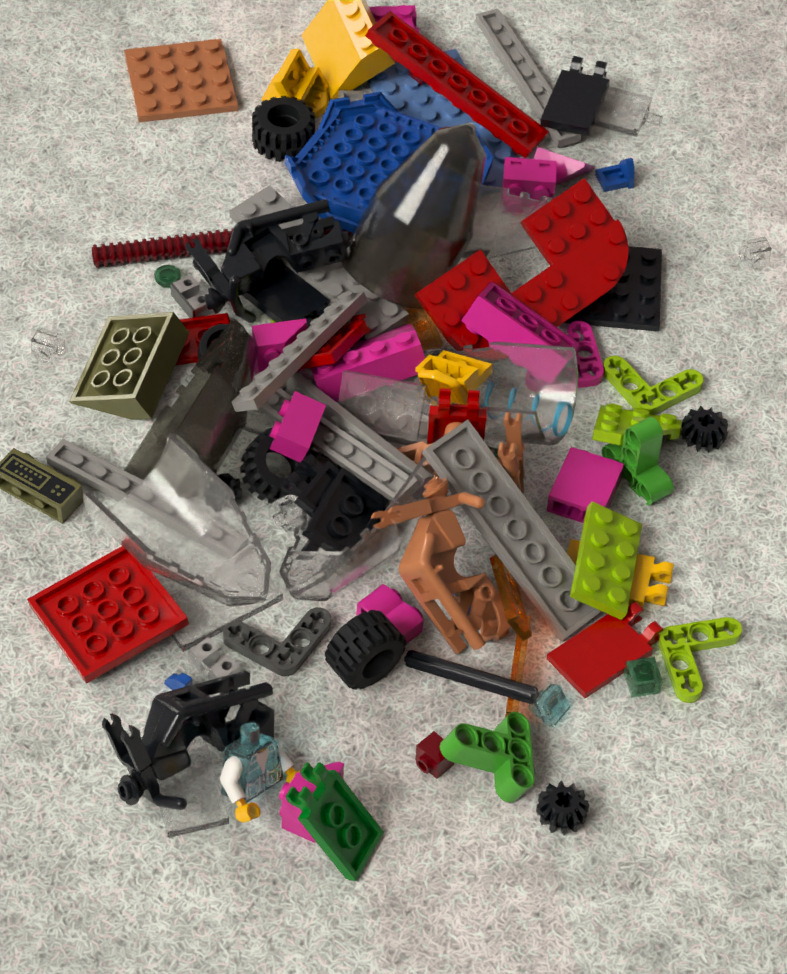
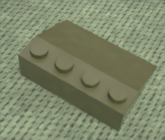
(131, 364)

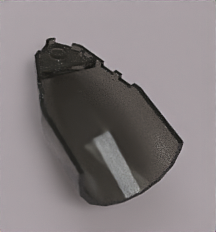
(419, 217)
(204, 411)

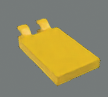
(644, 571)

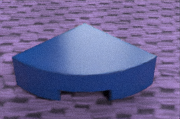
(178, 681)

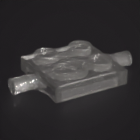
(625, 112)

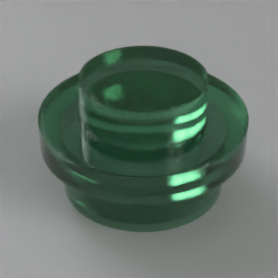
(166, 275)

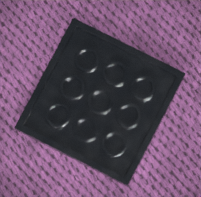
(634, 298)

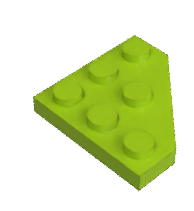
(614, 420)

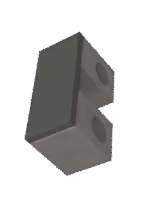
(188, 296)

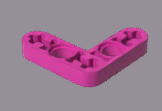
(590, 363)

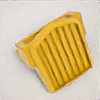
(300, 81)
(454, 373)

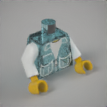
(251, 768)

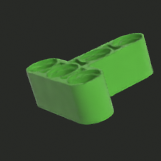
(640, 460)
(501, 751)

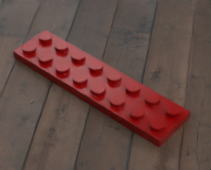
(457, 84)

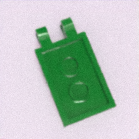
(336, 819)

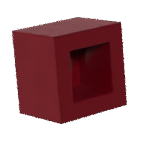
(429, 756)

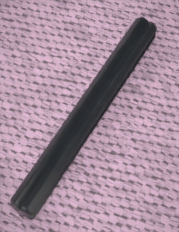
(471, 677)

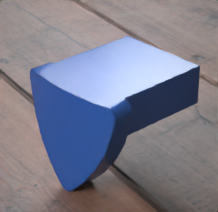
(617, 176)

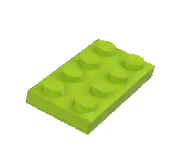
(606, 560)

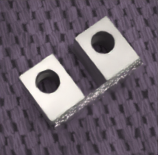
(206, 654)

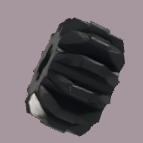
(704, 429)
(552, 808)

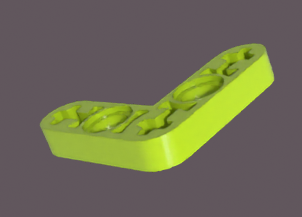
(647, 393)
(683, 651)

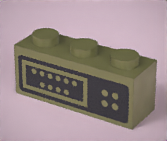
(40, 485)

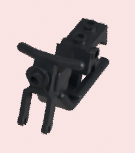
(261, 240)
(174, 723)

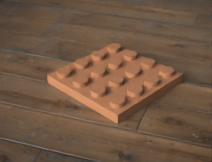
(180, 80)

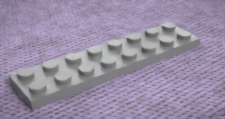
(328, 279)
(511, 527)

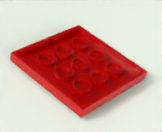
(107, 613)

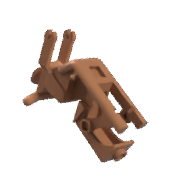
(431, 572)

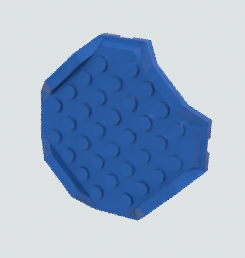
(356, 152)

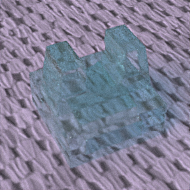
(550, 705)

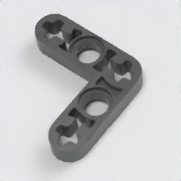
(277, 650)

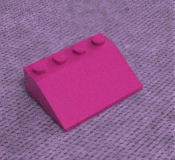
(384, 355)

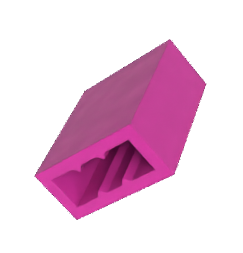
(583, 480)

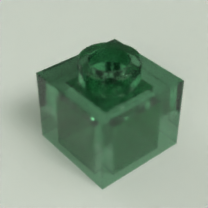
(643, 677)

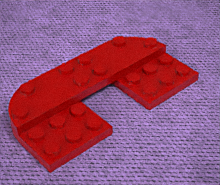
(584, 256)

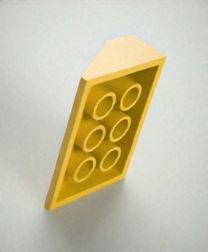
(340, 46)

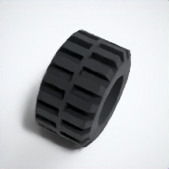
(282, 127)
(258, 473)
(365, 649)

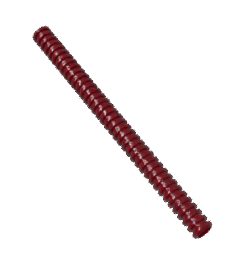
(161, 248)

